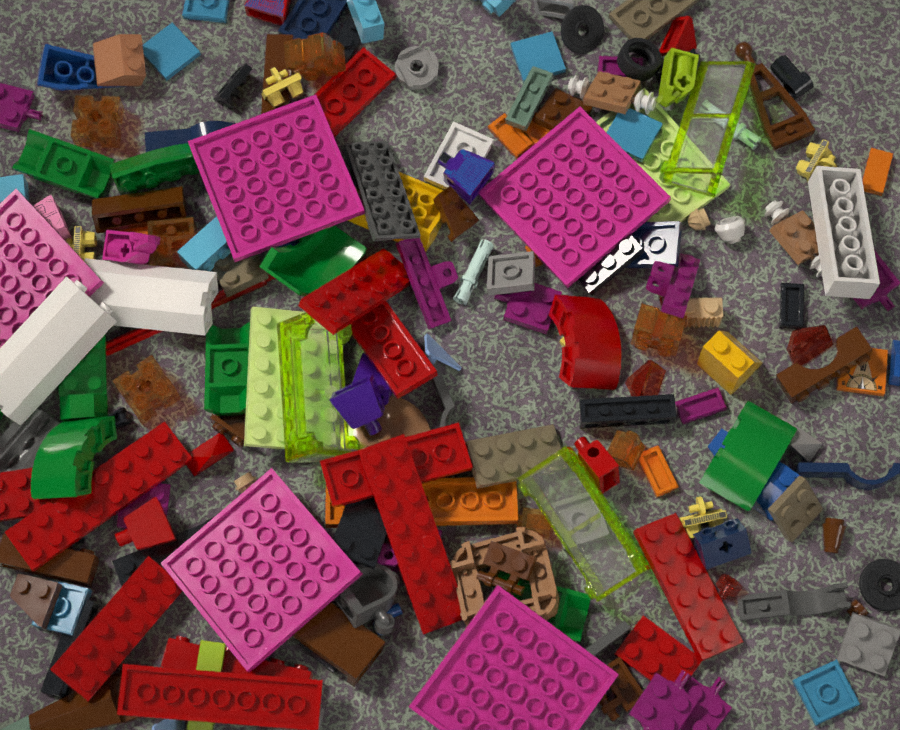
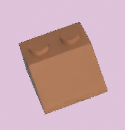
(120, 61)

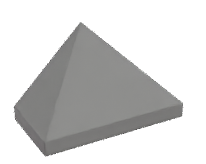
(553, 8)
(803, 444)

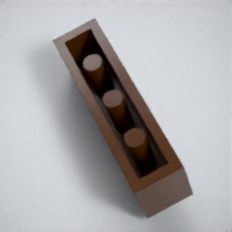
(275, 58)
(137, 208)
(68, 566)

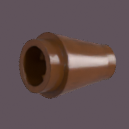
(833, 534)

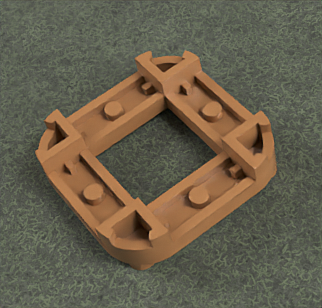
(542, 581)

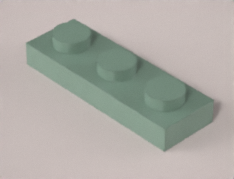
(529, 98)

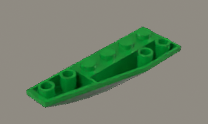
(153, 168)

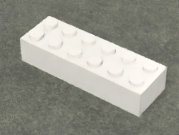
(843, 232)

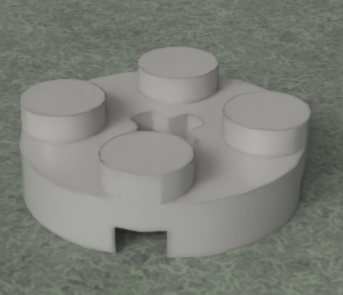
(421, 57)

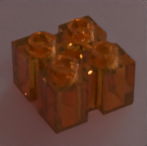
(314, 56)
(97, 121)
(657, 331)
(141, 402)

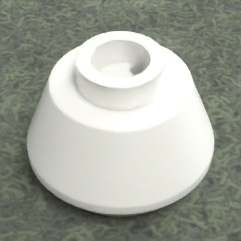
(730, 229)

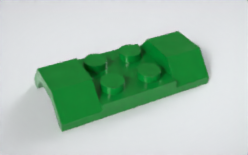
(64, 165)
(226, 370)
(85, 387)
(570, 611)

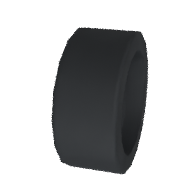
(644, 48)

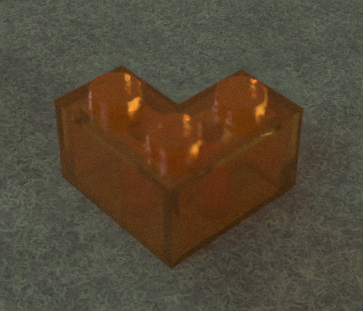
(173, 235)

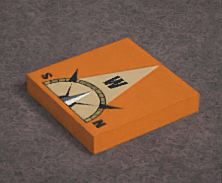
(867, 378)

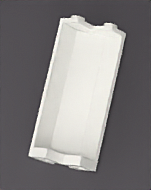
(156, 296)
(49, 347)

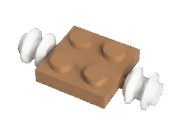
(612, 93)
(795, 234)

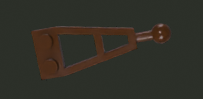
(786, 130)

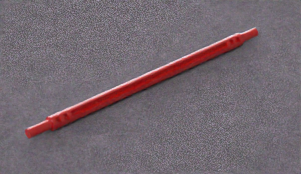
(141, 334)

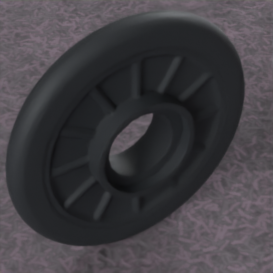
(571, 23)
(871, 589)

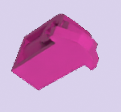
(129, 247)

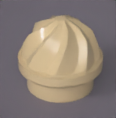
(698, 220)
(245, 482)

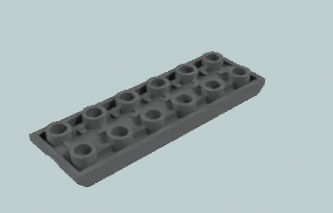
(381, 191)
(22, 442)

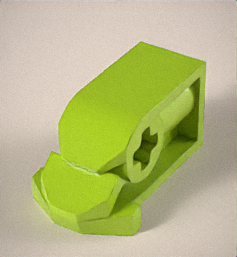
(677, 76)

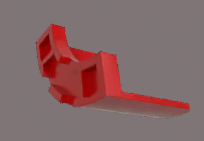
(591, 342)

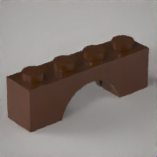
(800, 381)

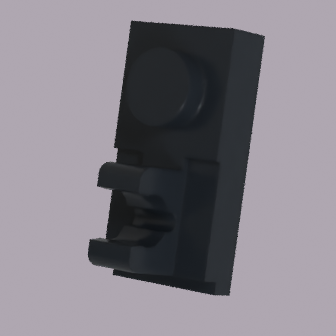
(229, 89)

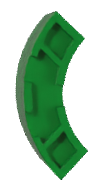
(314, 260)
(66, 455)
(750, 456)

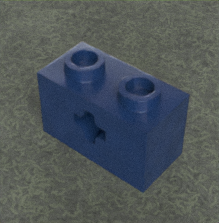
(722, 543)

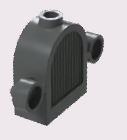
(370, 598)

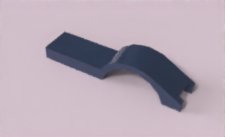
(167, 138)
(843, 470)

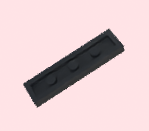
(627, 411)
(52, 684)

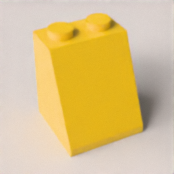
(727, 361)

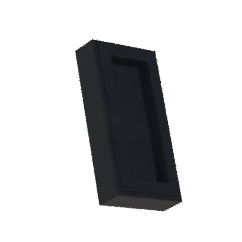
(791, 306)

